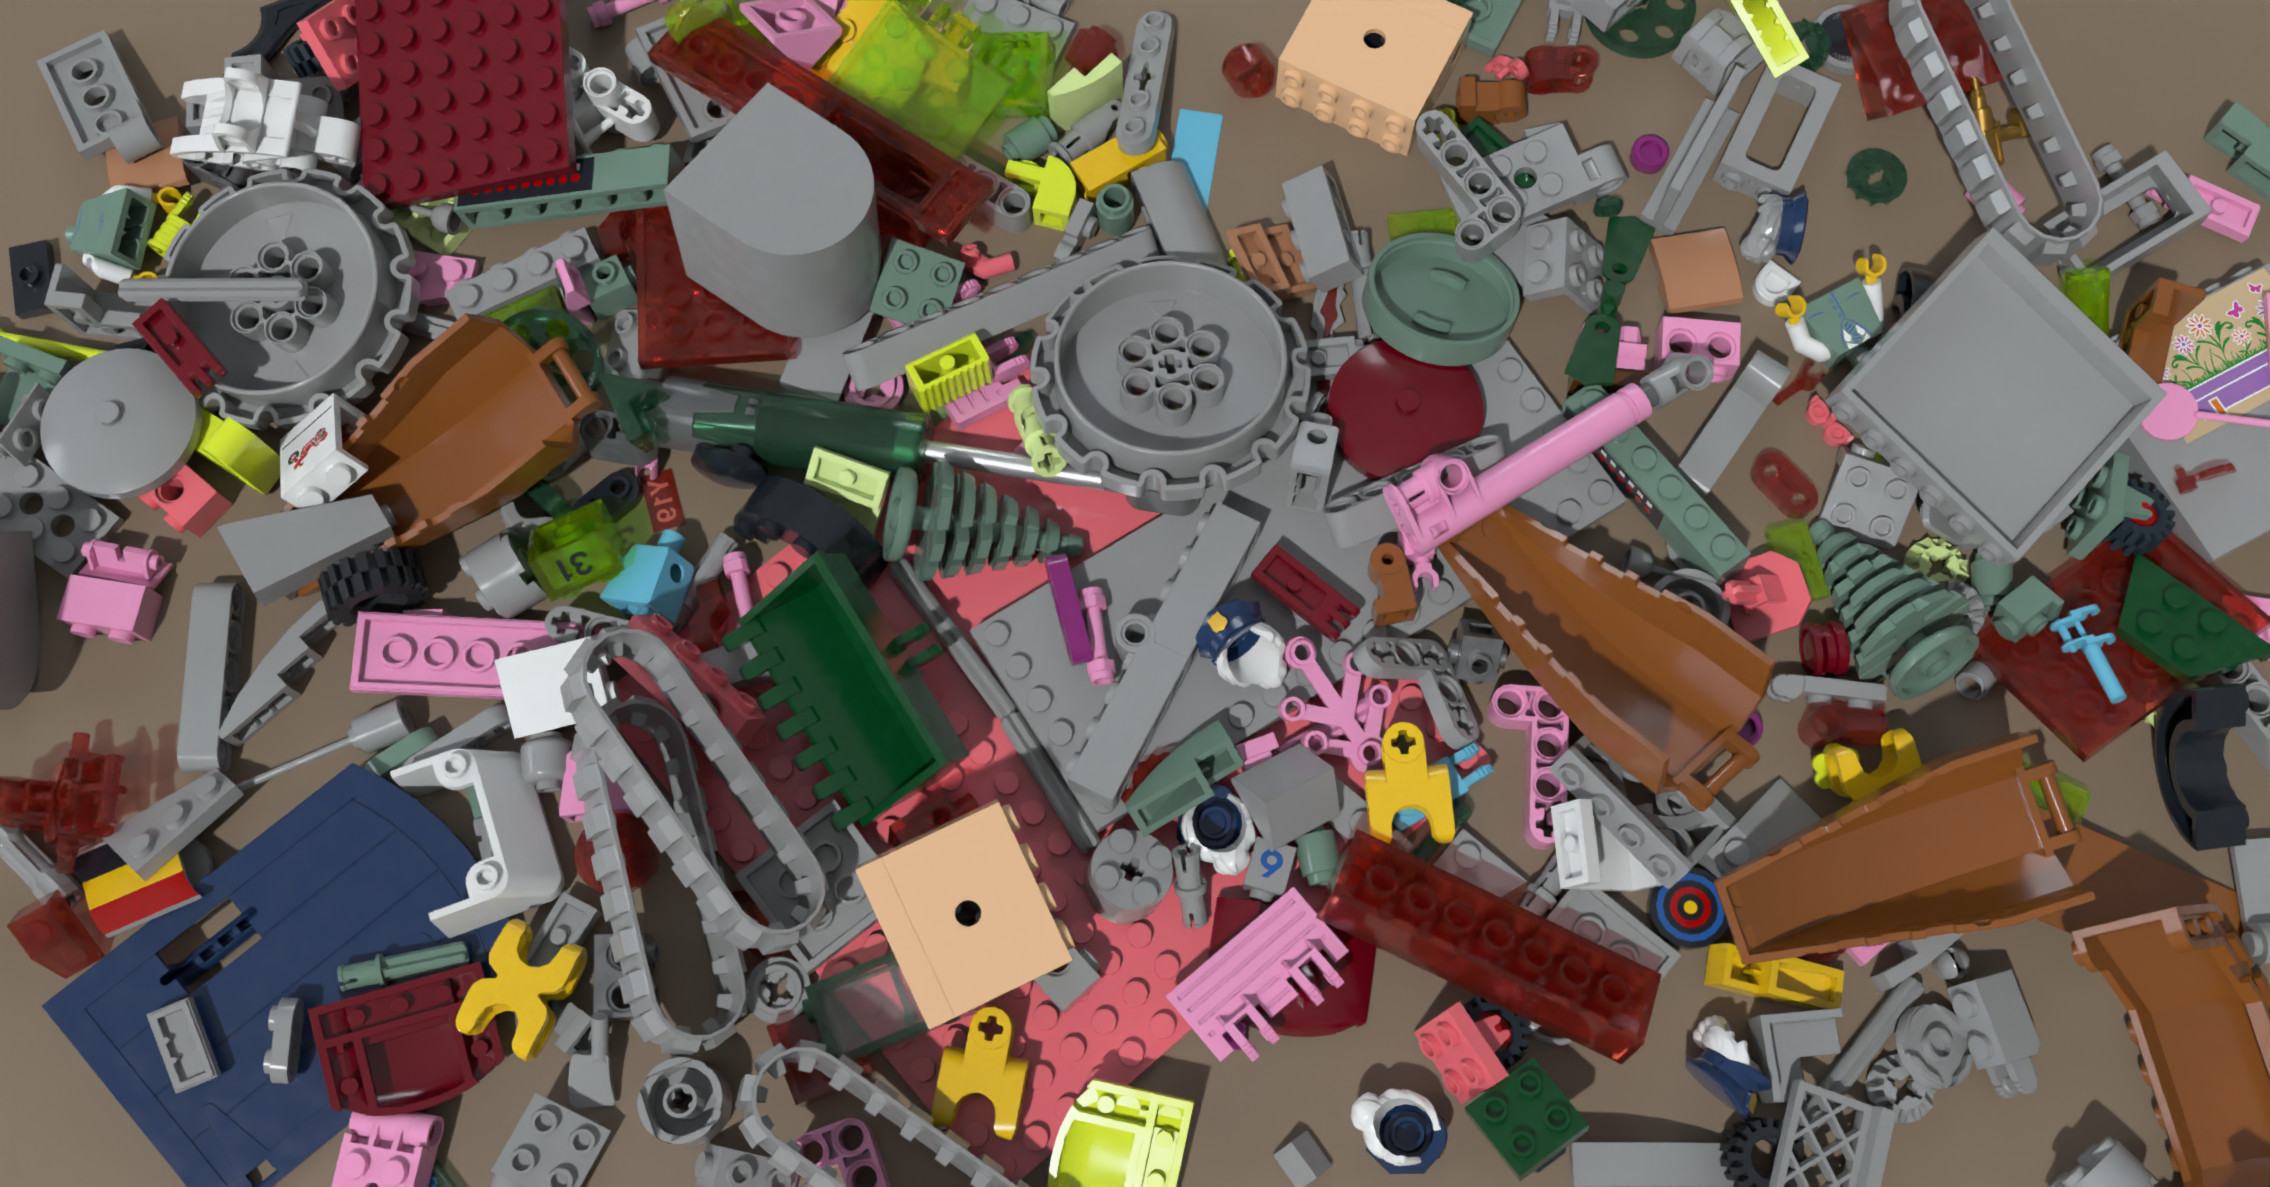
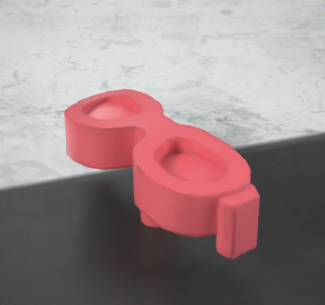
(1504, 66)
(1819, 415)

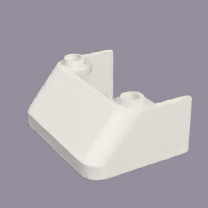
(524, 861)

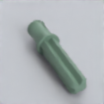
(402, 965)

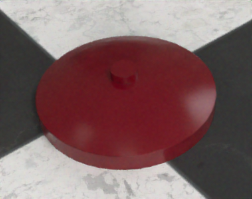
(1400, 410)

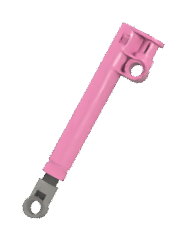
(1436, 511)

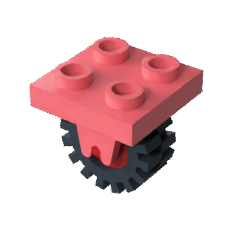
(328, 44)
(1473, 1045)

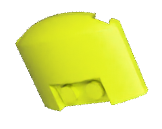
(1121, 1138)

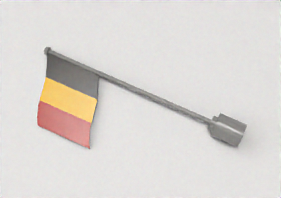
(123, 900)

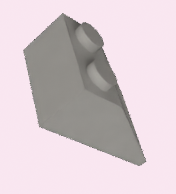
(1763, 825)

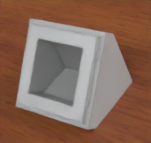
(1302, 1160)

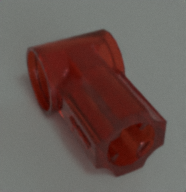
(1845, 727)

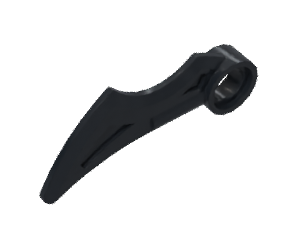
(277, 25)

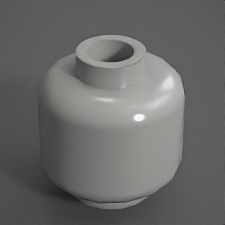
(545, 760)

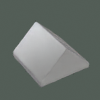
(1289, 795)

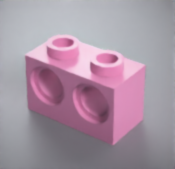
(1698, 336)

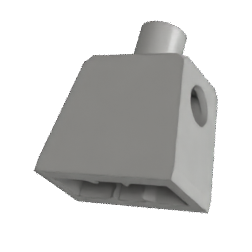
(1311, 456)

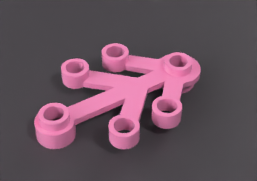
(1339, 710)

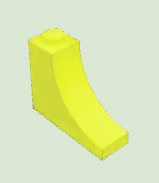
(1770, 33)

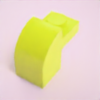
(1052, 187)

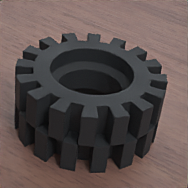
(1741, 1146)

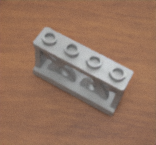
(1643, 834)

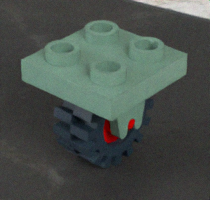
(2118, 512)

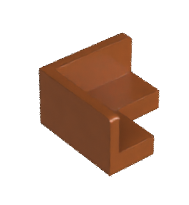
(2151, 322)

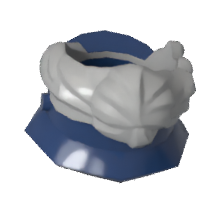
(1777, 229)

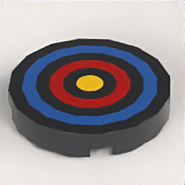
(1688, 912)

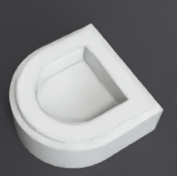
(1774, 285)

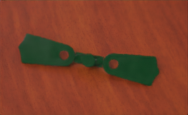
(1596, 353)

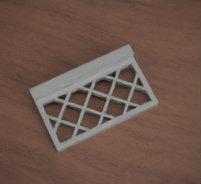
(1692, 160)
(1862, 1147)

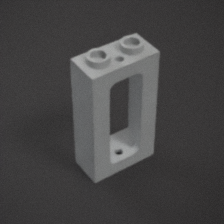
(1799, 84)
(2156, 174)

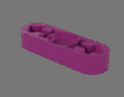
(1068, 609)

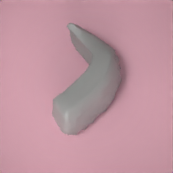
(521, 525)

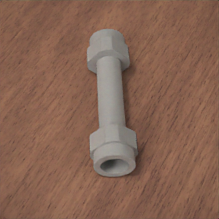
(2109, 160)

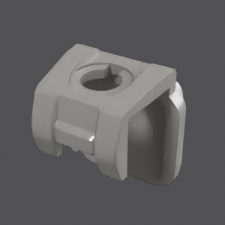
(1714, 50)

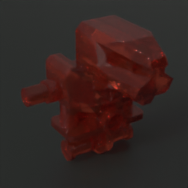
(72, 805)

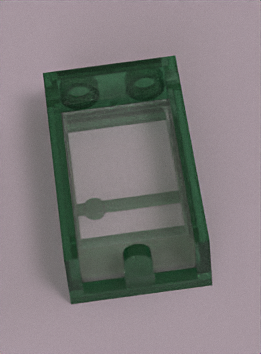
(866, 1009)

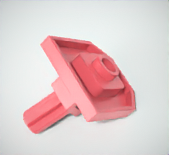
(1767, 596)

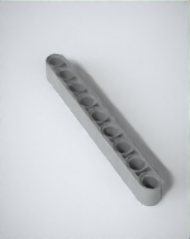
(993, 309)

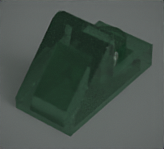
(631, 404)

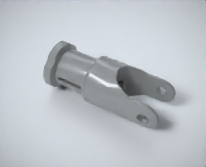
(1086, 133)

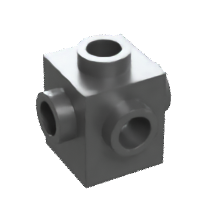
(1477, 652)

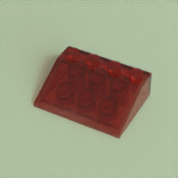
(1885, 74)

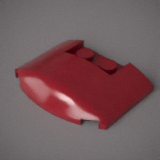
(1301, 1017)
(402, 1045)

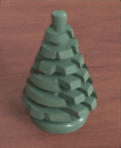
(965, 526)
(1893, 616)

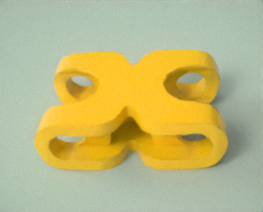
(1849, 778)
(521, 989)

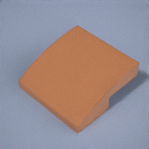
(155, 169)
(1270, 259)
(1696, 271)

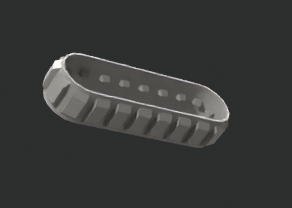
(1968, 145)
(730, 763)
(619, 902)
(878, 1099)

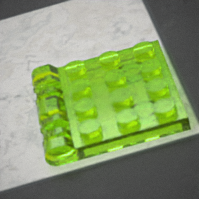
(927, 76)

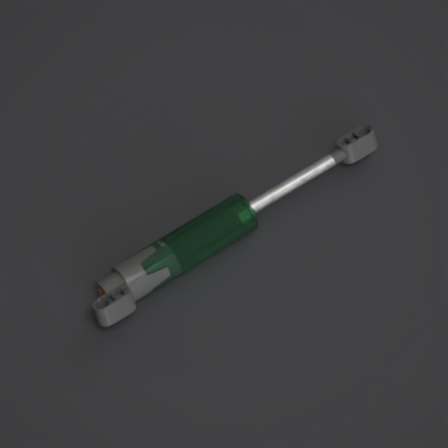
(788, 426)

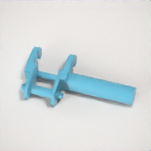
(2091, 648)

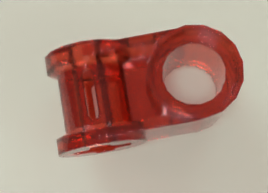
(1557, 69)

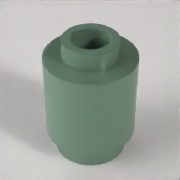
(1029, 139)
(1115, 209)
(1991, 581)
(1317, 855)

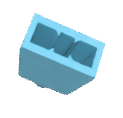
(652, 579)

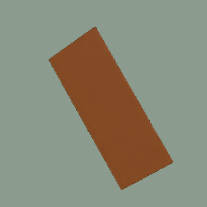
(2131, 884)

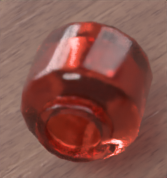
(1089, 49)
(1248, 70)

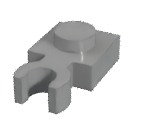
(1080, 226)

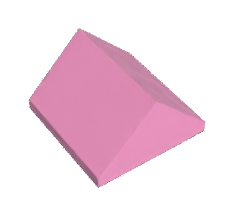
(794, 27)

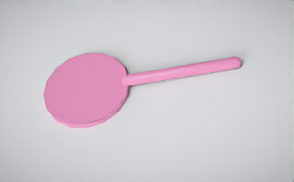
(2179, 414)

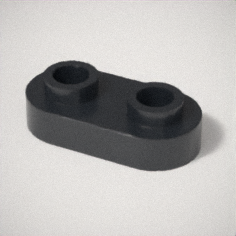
(617, 504)

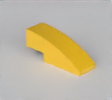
(1781, 981)

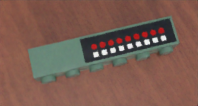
(601, 185)
(1665, 497)

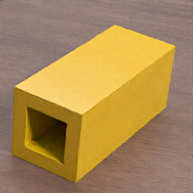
(1111, 166)

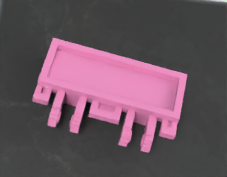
(994, 396)
(1255, 972)

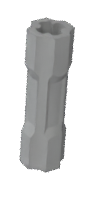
(36, 866)

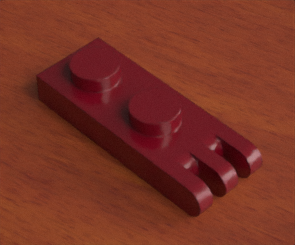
(179, 346)
(1304, 592)

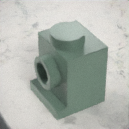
(2026, 610)

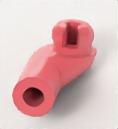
(982, 265)

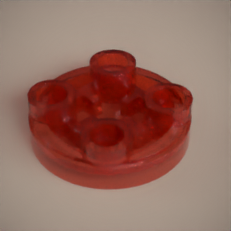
(639, 852)

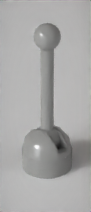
(442, 217)
(1641, 563)

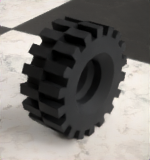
(373, 583)

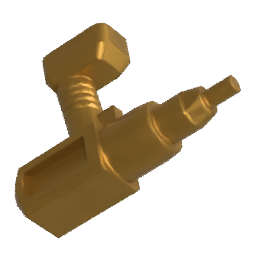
(1992, 129)

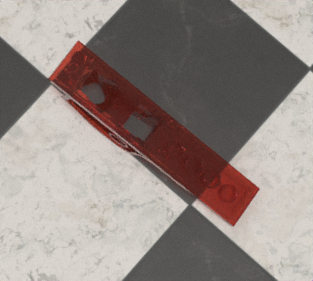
(735, 66)

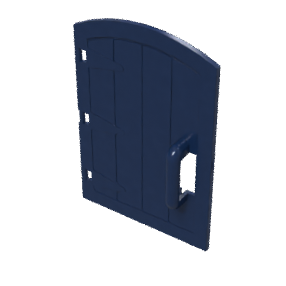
(323, 890)

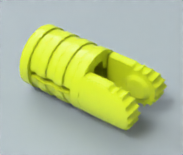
(173, 223)

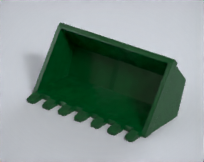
(848, 688)

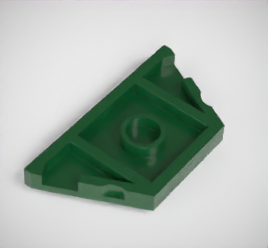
(2182, 628)

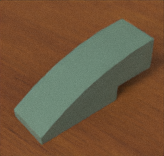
(2247, 143)
(1183, 778)

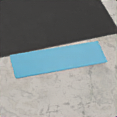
(1197, 148)

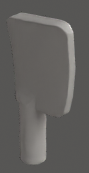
(590, 1070)

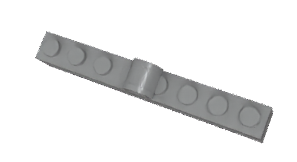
(1162, 657)

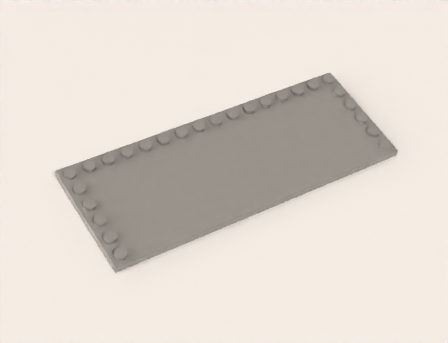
(1058, 698)

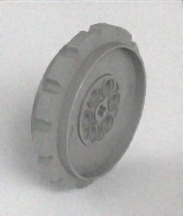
(359, 281)
(1136, 439)

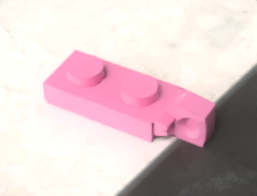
(2231, 213)

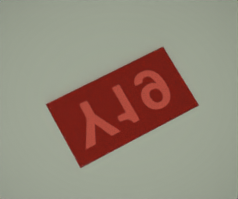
(662, 501)

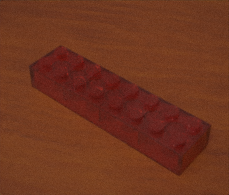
(1490, 947)

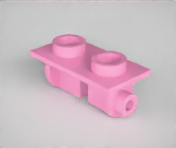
(133, 566)

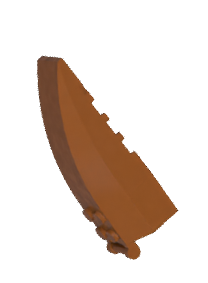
(465, 430)
(1627, 664)
(1913, 860)

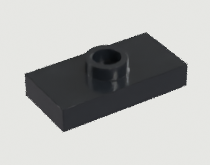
(31, 275)

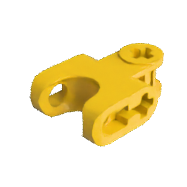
(1408, 783)
(983, 1069)

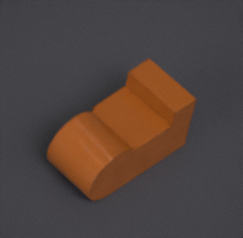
(1490, 101)
(1391, 575)

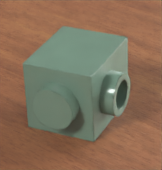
(610, 286)

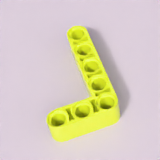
(238, 452)

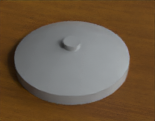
(120, 424)

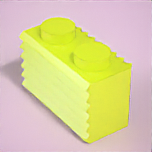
(949, 372)

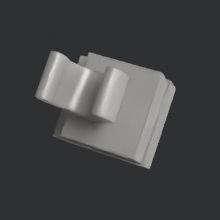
(573, 1026)

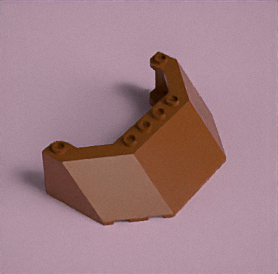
(2199, 1033)

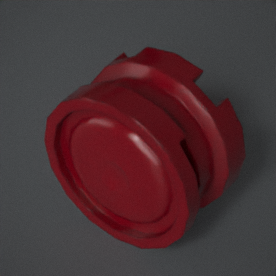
(1824, 648)

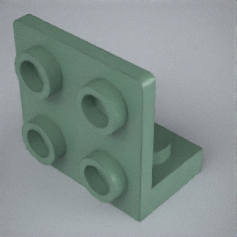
(914, 282)
(26, 369)

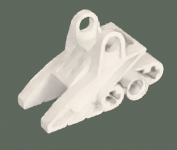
(607, 106)
(264, 125)

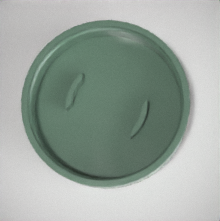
(1437, 304)

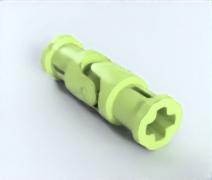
(1036, 442)

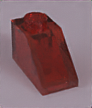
(55, 936)

